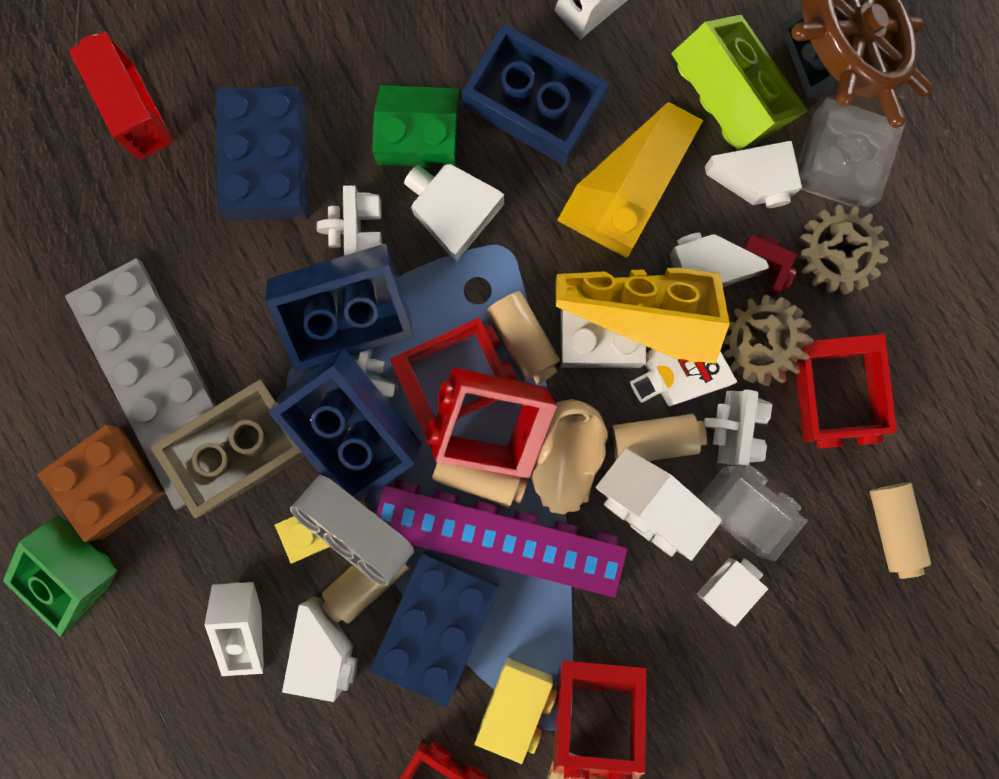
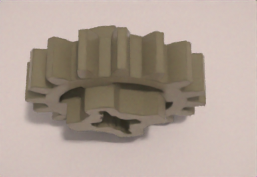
(842, 233)
(783, 333)

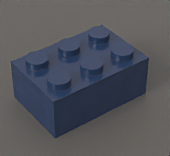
(534, 94)
(261, 153)
(339, 305)
(346, 426)
(435, 628)

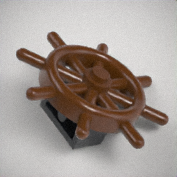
(843, 51)

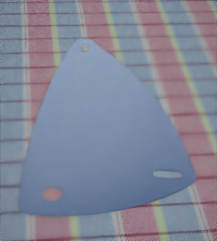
(529, 614)

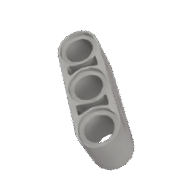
(352, 530)

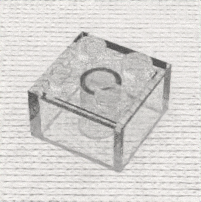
(848, 154)
(752, 511)

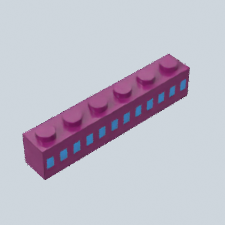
(503, 540)

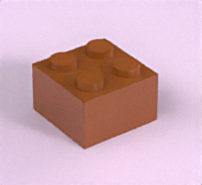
(102, 483)

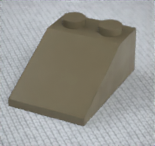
(226, 450)

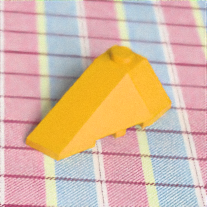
(625, 188)
(671, 312)

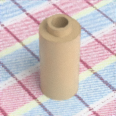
(524, 337)
(660, 437)
(484, 484)
(900, 529)
(353, 594)

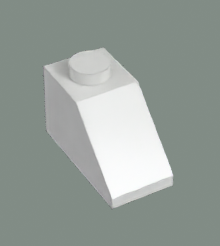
(759, 173)
(717, 256)
(235, 628)

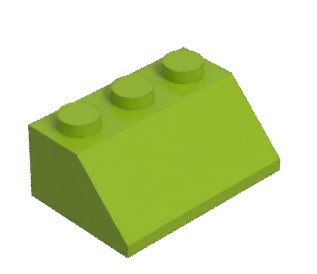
(737, 81)

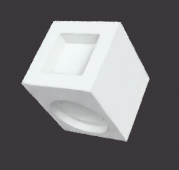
(733, 590)

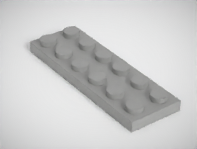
(141, 358)

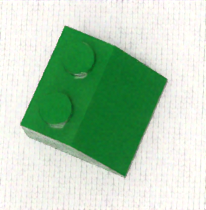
(416, 126)
(58, 574)

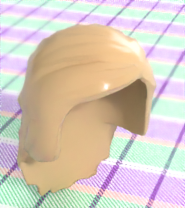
(570, 456)

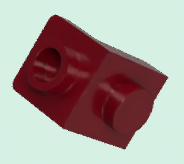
(778, 261)

